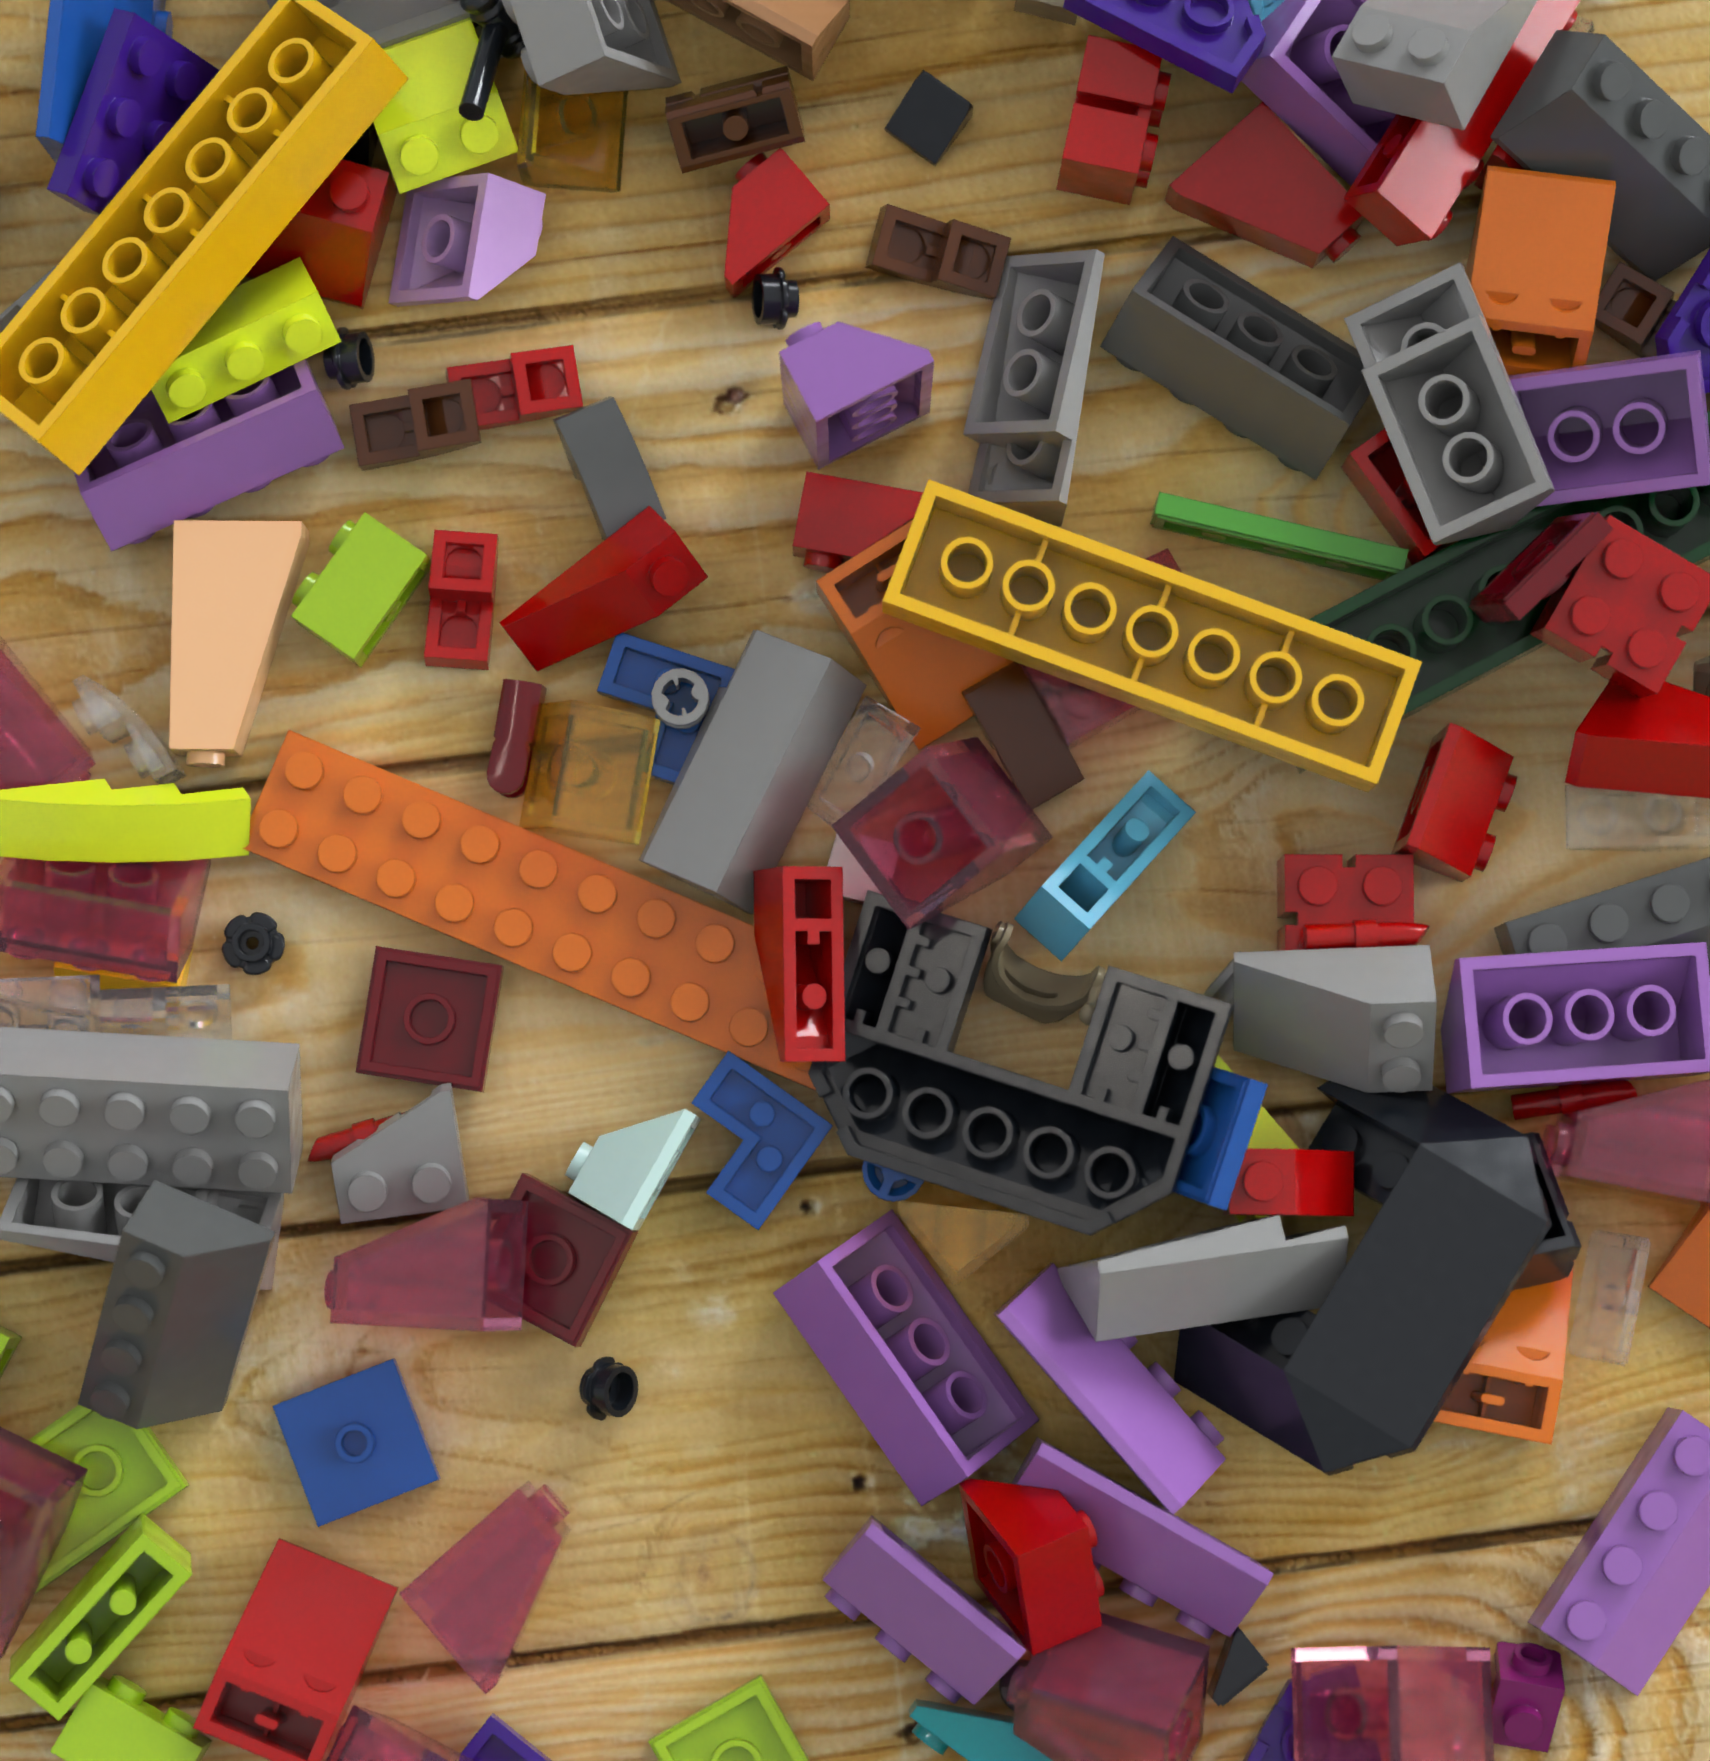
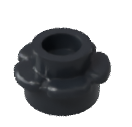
(774, 298)
(351, 359)
(256, 960)
(608, 1389)

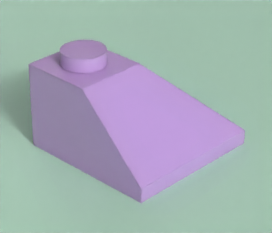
(464, 238)

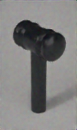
(497, 38)

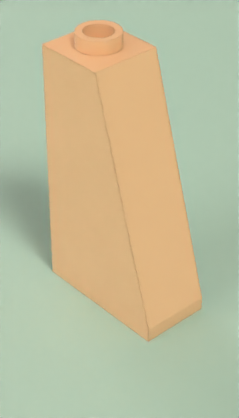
(226, 623)

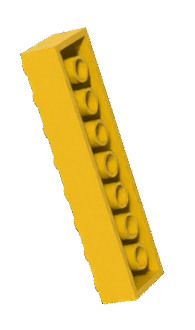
(189, 226)
(1150, 636)

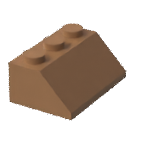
(786, 30)

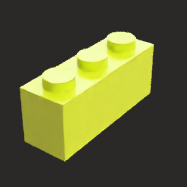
(248, 338)

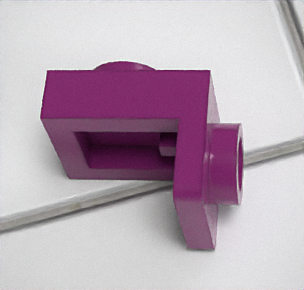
(1526, 1695)

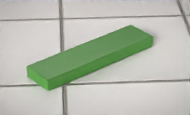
(1277, 537)

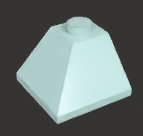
(630, 1166)

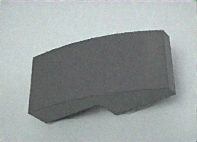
(607, 464)

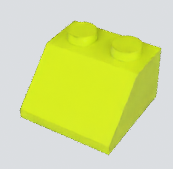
(422, 122)

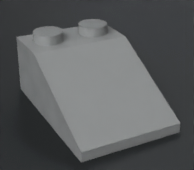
(593, 45)
(1427, 55)
(1340, 1014)

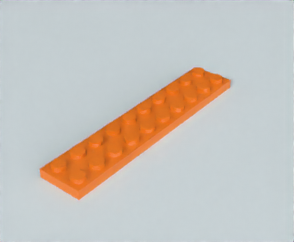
(518, 898)

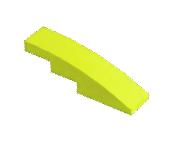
(122, 825)

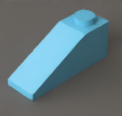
(1104, 865)

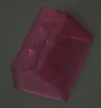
(103, 914)

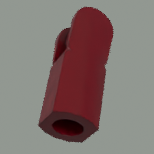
(515, 736)

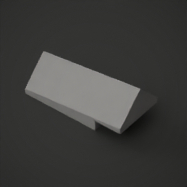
(1034, 381)
(1450, 408)
(752, 768)
(91, 1215)
(1206, 1279)

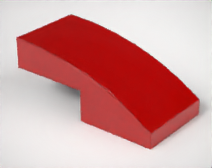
(523, 387)
(461, 599)

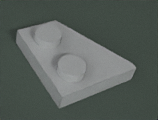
(405, 1165)

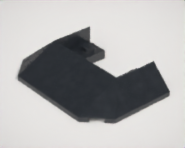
(997, 1134)
(1412, 1299)

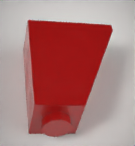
(1268, 192)
(1644, 743)

